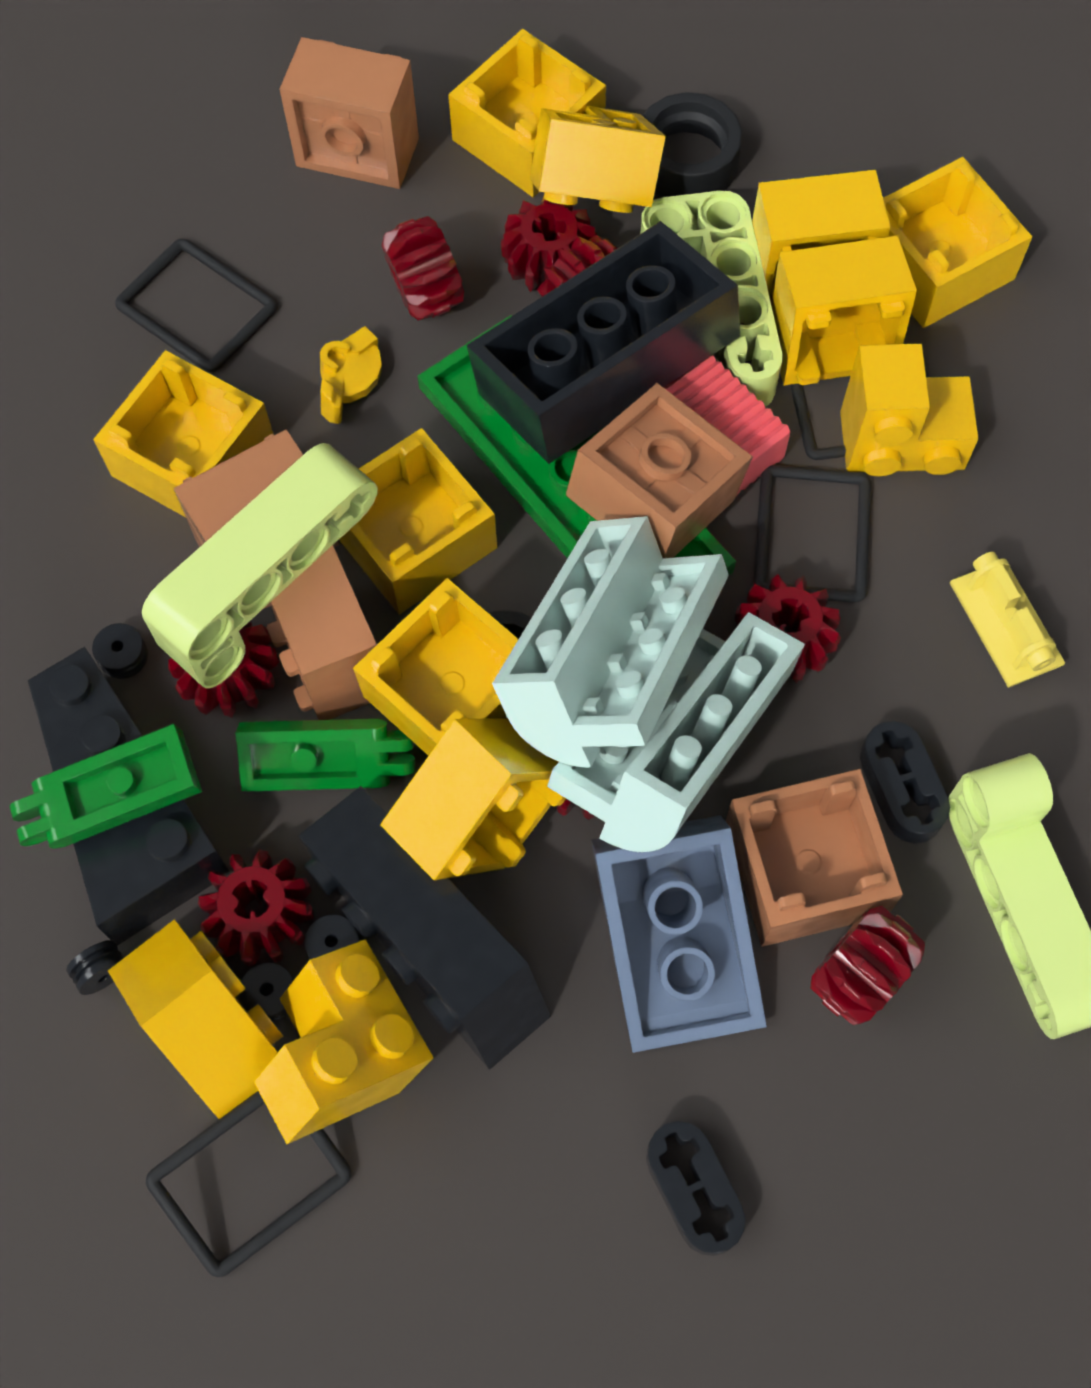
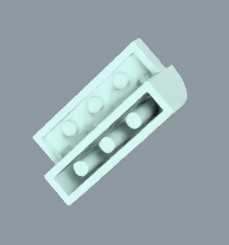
(607, 642)
(715, 703)

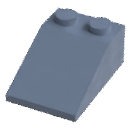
(680, 937)

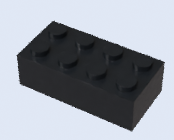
(605, 340)

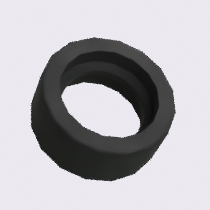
(705, 117)

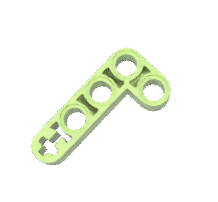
(723, 232)
(252, 560)
(1025, 888)

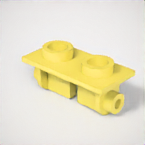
(1006, 620)

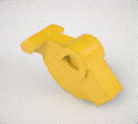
(348, 371)

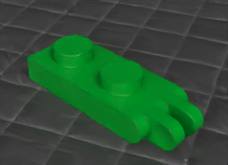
(321, 754)
(107, 789)

